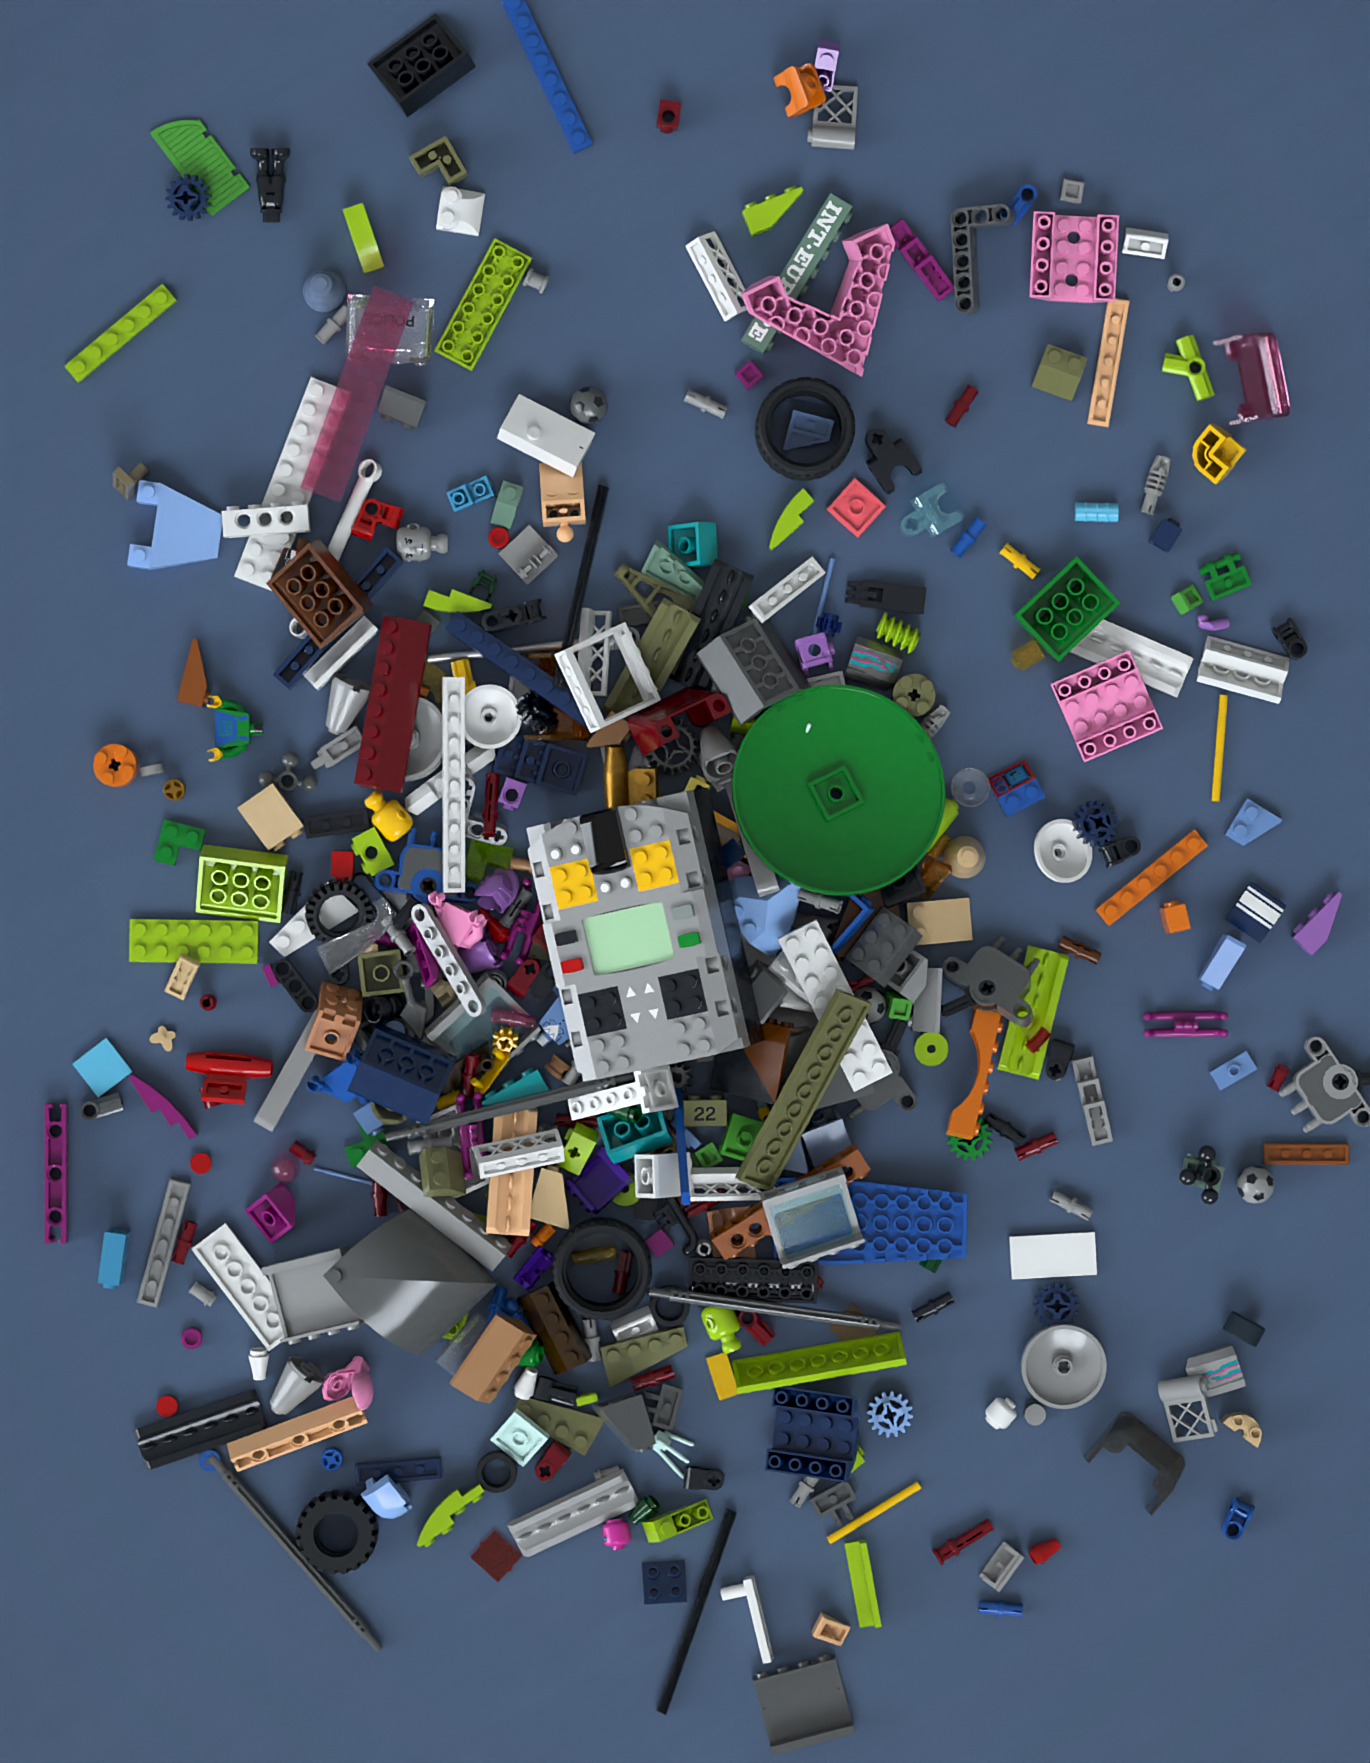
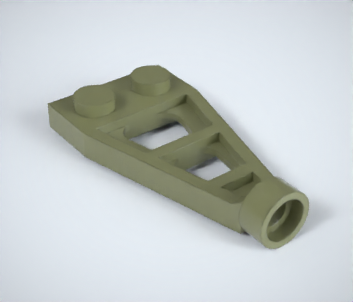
(659, 588)

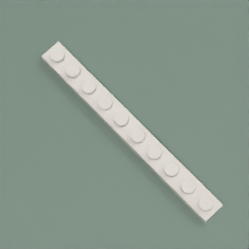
(453, 783)

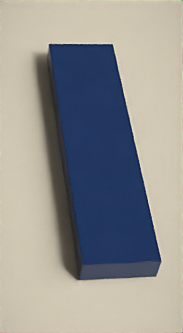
(400, 1470)

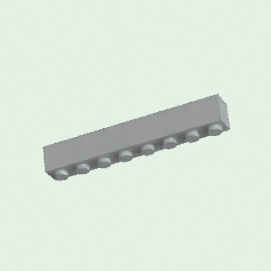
(441, 1212)

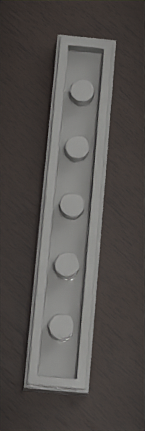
(163, 1243)

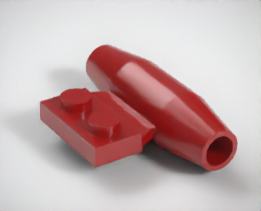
(227, 1074)

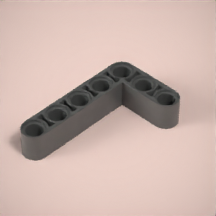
(970, 249)

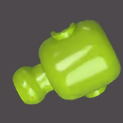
(722, 1325)

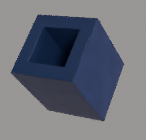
(1166, 534)

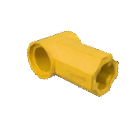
(462, 669)

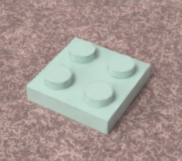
(520, 1437)

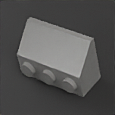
(927, 1006)

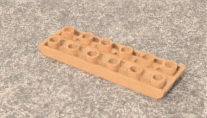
(511, 1192)

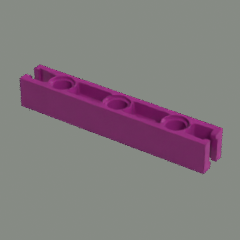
(56, 1155)

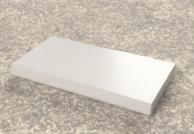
(1053, 1255)

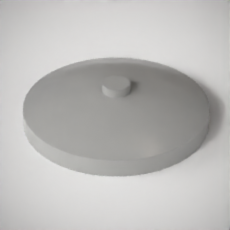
(426, 741)
(1063, 1366)

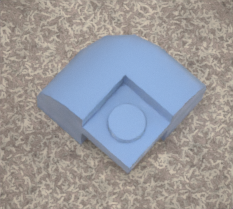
(386, 1498)

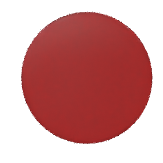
(498, 537)
(200, 1163)
(167, 1406)

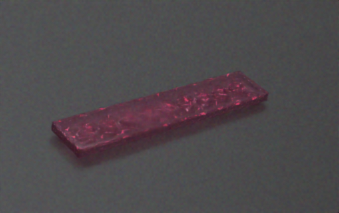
(357, 393)

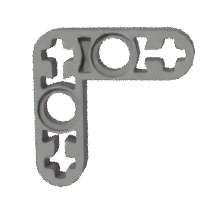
(471, 820)

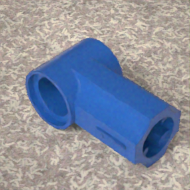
(1019, 204)

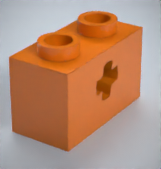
(1174, 917)

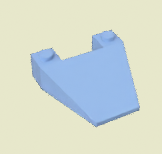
(182, 530)

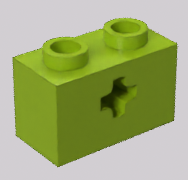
(584, 1140)

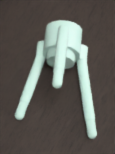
(663, 1442)

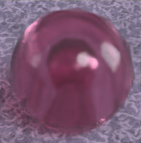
(285, 1167)

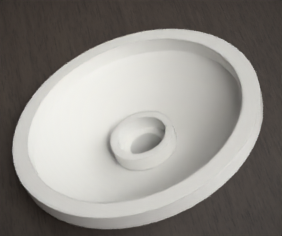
(504, 721)
(1072, 857)

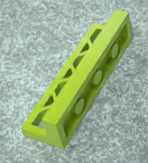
(862, 1583)

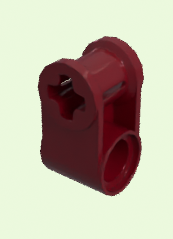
(521, 979)
(554, 1457)

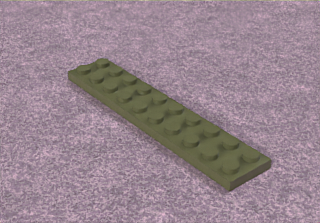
(803, 1090)

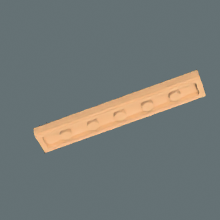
(1108, 363)

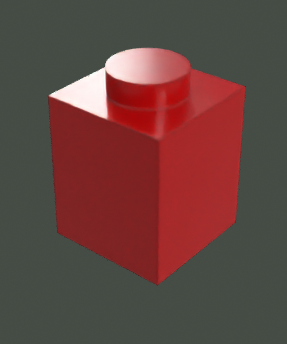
(342, 865)

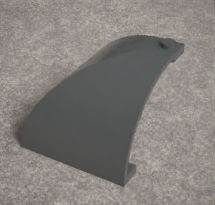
(409, 1282)

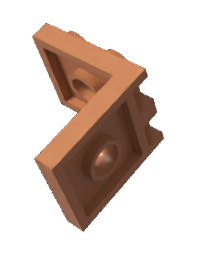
(338, 1015)

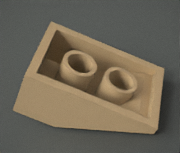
(941, 920)

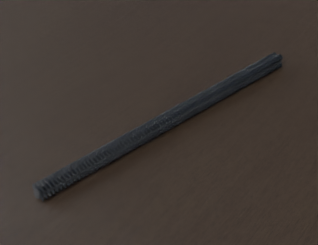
(597, 514)
(697, 1611)

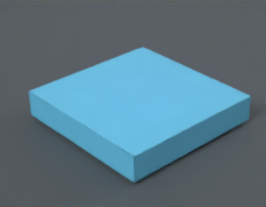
(102, 1067)

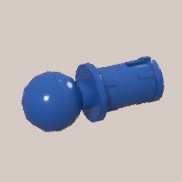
(511, 1308)

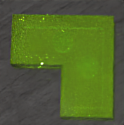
(484, 853)

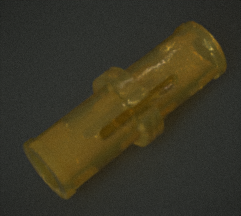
(594, 1255)

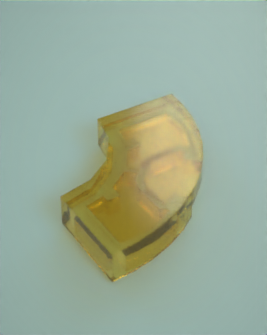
(433, 679)

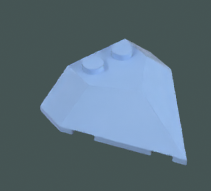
(764, 917)

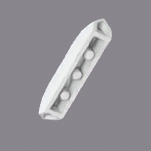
(433, 789)

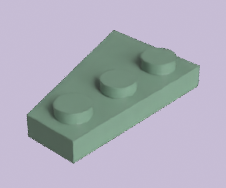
(672, 571)

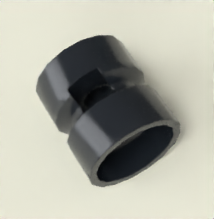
(383, 1008)

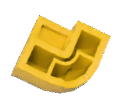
(1216, 453)

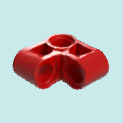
(366, 523)

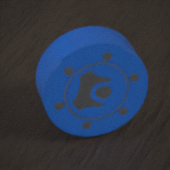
(205, 1463)

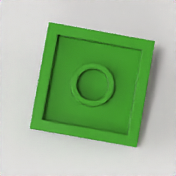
(739, 1136)

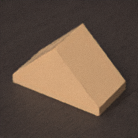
(830, 1629)

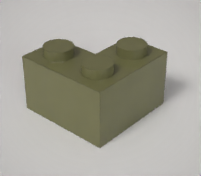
(439, 156)

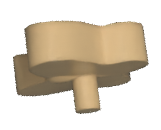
(164, 1037)

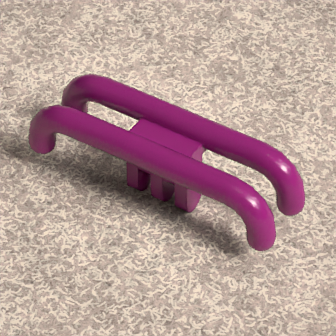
(526, 923)
(1186, 1024)
(470, 1134)

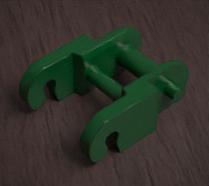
(477, 582)

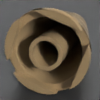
(965, 856)

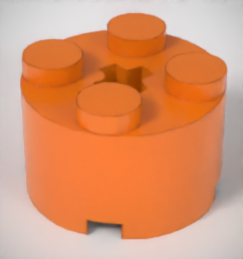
(126, 771)

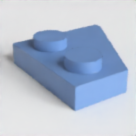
(807, 430)
(1250, 823)

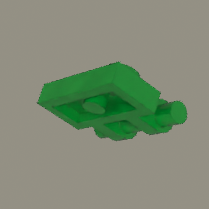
(1228, 582)

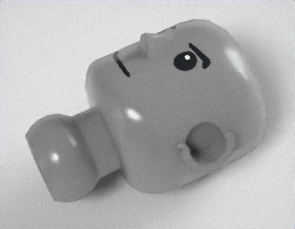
(416, 543)

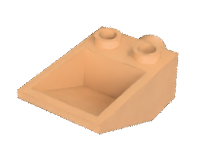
(562, 495)

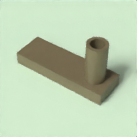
(125, 483)

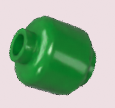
(533, 1355)

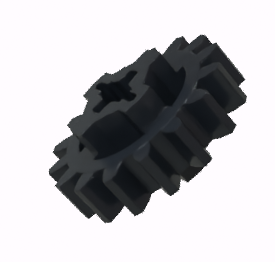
(537, 713)

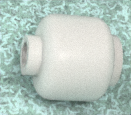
(1001, 1413)

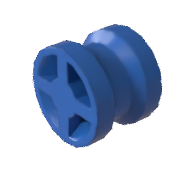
(330, 1462)

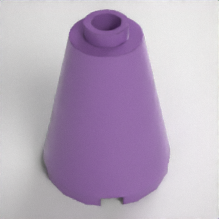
(481, 955)

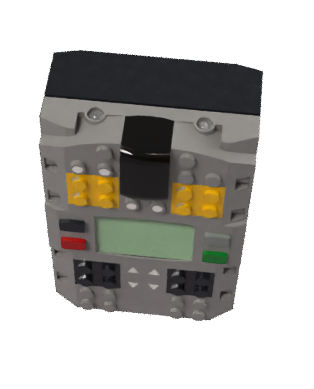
(643, 935)

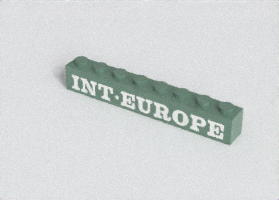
(803, 265)

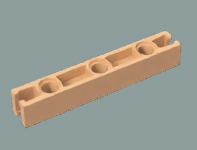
(296, 1433)

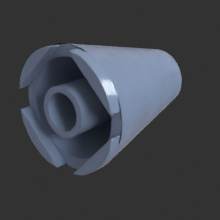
(324, 290)

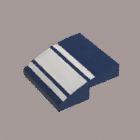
(1255, 912)

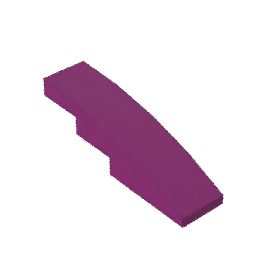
(920, 260)
(156, 1100)

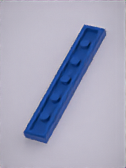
(681, 1150)

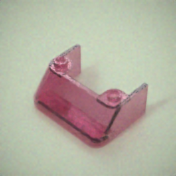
(1260, 377)

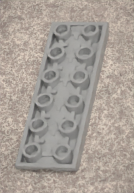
(573, 1513)

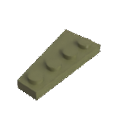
(639, 1352)
(563, 1424)

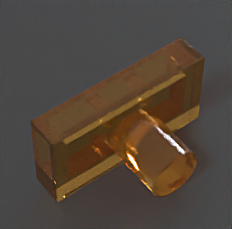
(933, 875)

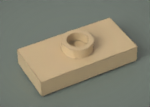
(182, 976)

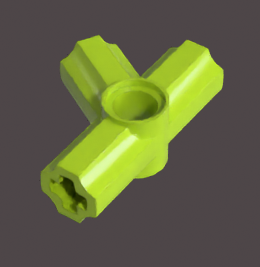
(1180, 366)

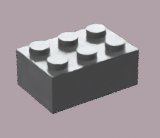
(883, 946)

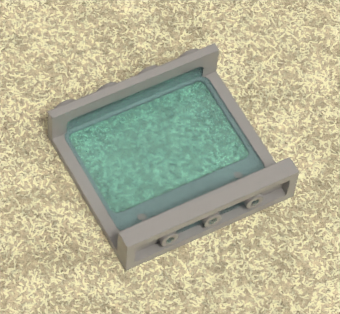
(461, 1033)
(811, 1218)

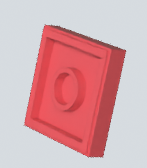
(856, 507)

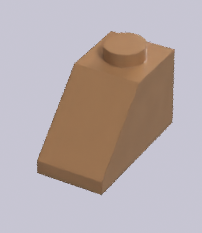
(611, 734)

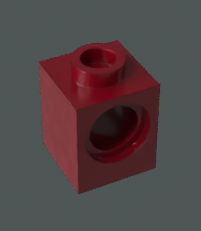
(672, 107)

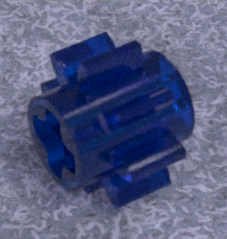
(829, 624)

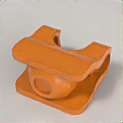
(804, 88)

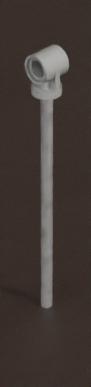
(527, 648)

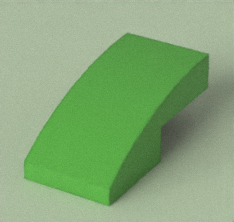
(706, 1157)

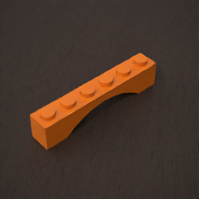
(983, 1032)

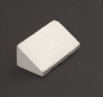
(1145, 243)
(634, 1324)

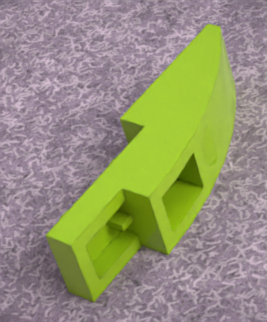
(442, 1519)

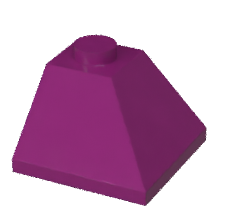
(274, 1212)

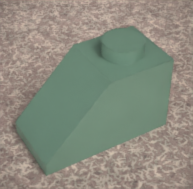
(507, 504)

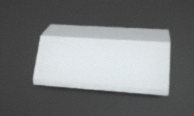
(1243, 669)

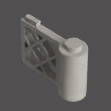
(835, 134)
(1187, 1390)

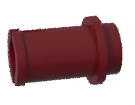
(212, 999)
(1278, 1077)
(302, 1153)

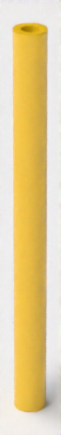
(1219, 748)
(873, 1512)

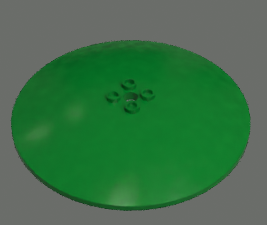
(866, 751)

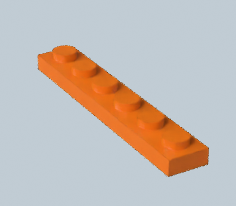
(1151, 877)

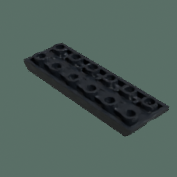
(718, 609)
(754, 1279)
(200, 1429)

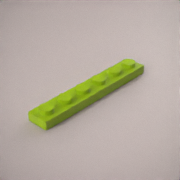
(120, 333)

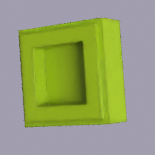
(587, 1398)

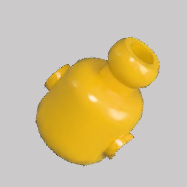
(389, 817)

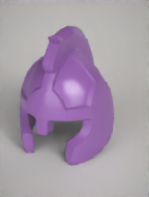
(499, 890)

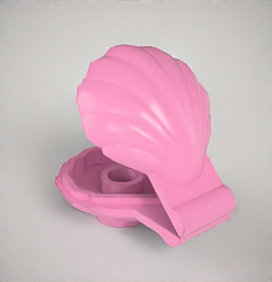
(354, 1374)

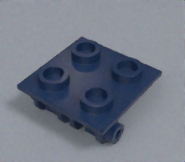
(664, 1582)

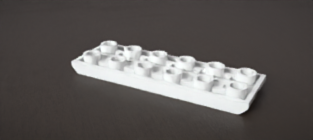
(1157, 664)

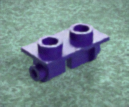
(538, 1261)

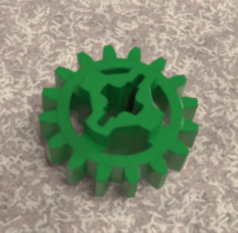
(972, 1146)

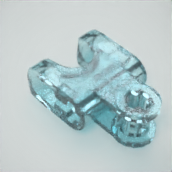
(928, 515)

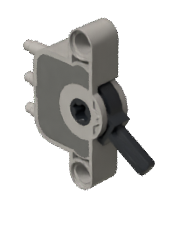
(1320, 1094)

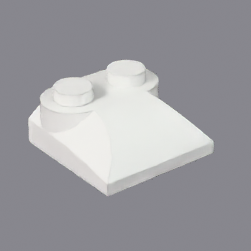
(460, 211)

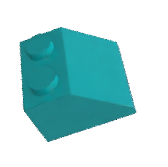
(694, 543)

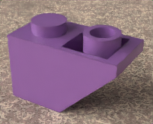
(826, 62)

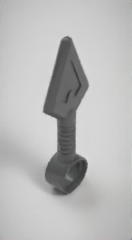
(413, 1013)

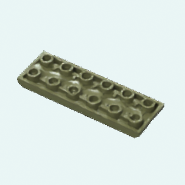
(660, 651)

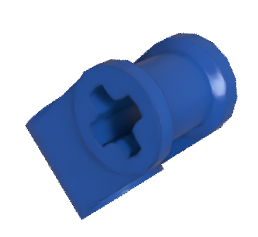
(1237, 1517)

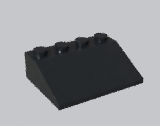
(421, 65)

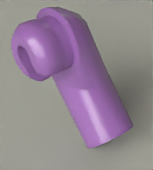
(1214, 625)

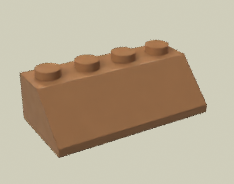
(493, 1358)

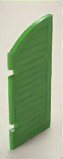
(201, 156)

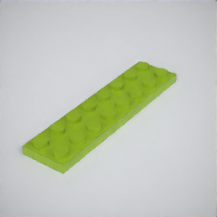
(819, 1362)

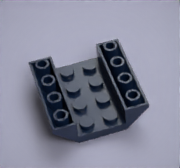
(402, 1073)
(814, 1434)

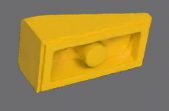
(722, 1375)

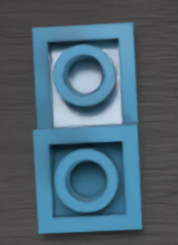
(471, 493)

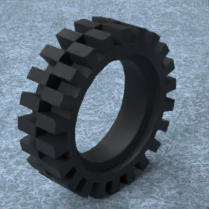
(333, 889)

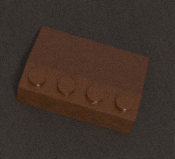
(319, 593)

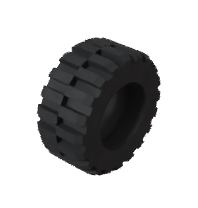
(329, 1560)

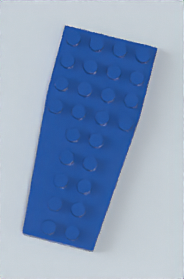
(902, 1224)

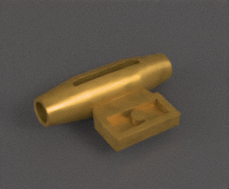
(623, 786)

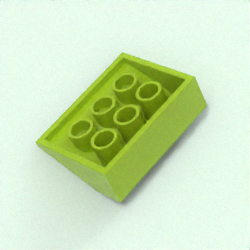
(241, 883)

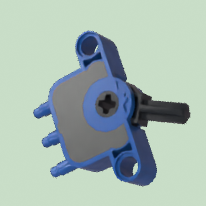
(416, 866)

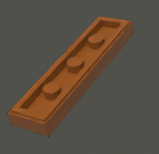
(1306, 1153)

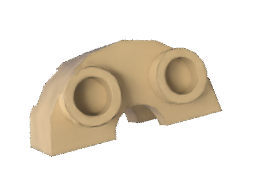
(1243, 1421)

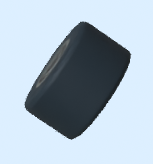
(1244, 1329)

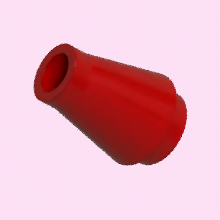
(1043, 1551)

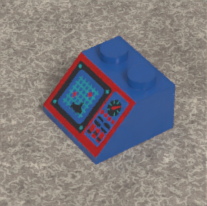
(1015, 788)

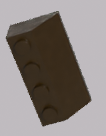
(555, 1328)

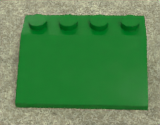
(1066, 609)

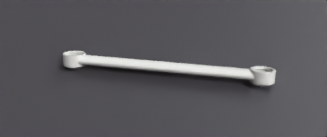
(348, 519)

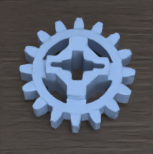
(899, 1411)

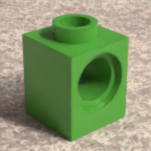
(897, 1005)

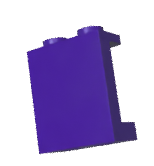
(599, 1182)

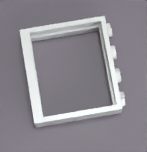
(581, 690)

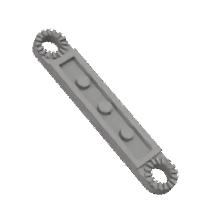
(448, 959)

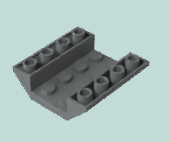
(752, 668)

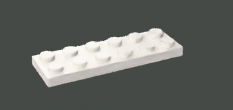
(242, 1283)

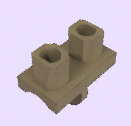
(443, 991)

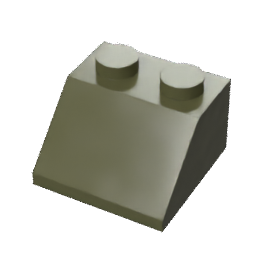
(1059, 372)
(442, 1172)

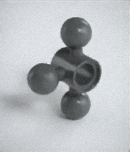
(289, 760)

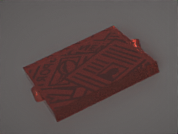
(496, 1556)

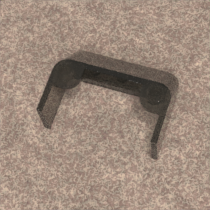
(1130, 1431)

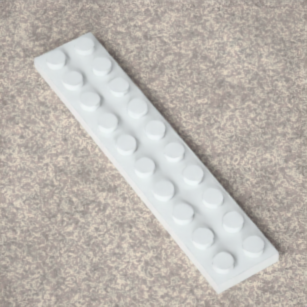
(264, 551)

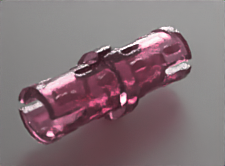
(512, 1018)

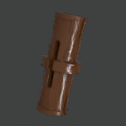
(1079, 950)

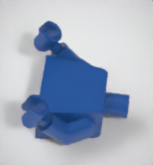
(338, 1080)

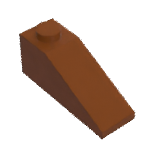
(194, 681)

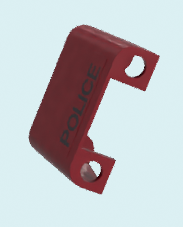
(700, 705)

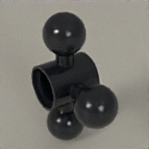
(1188, 1176)

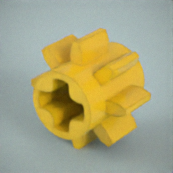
(509, 1035)

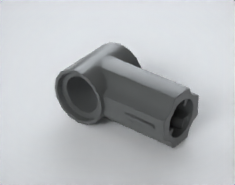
(104, 1106)

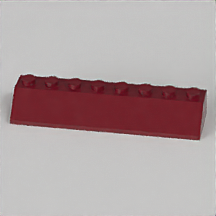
(392, 704)

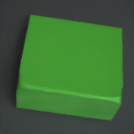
(1187, 599)

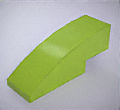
(363, 238)
(790, 518)
(455, 602)

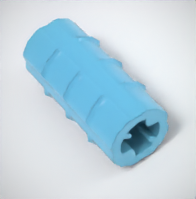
(1096, 512)

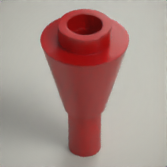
(497, 931)

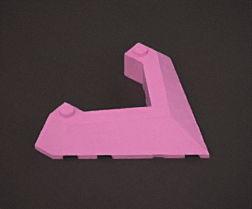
(847, 330)

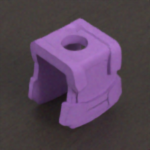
(806, 660)

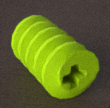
(898, 633)

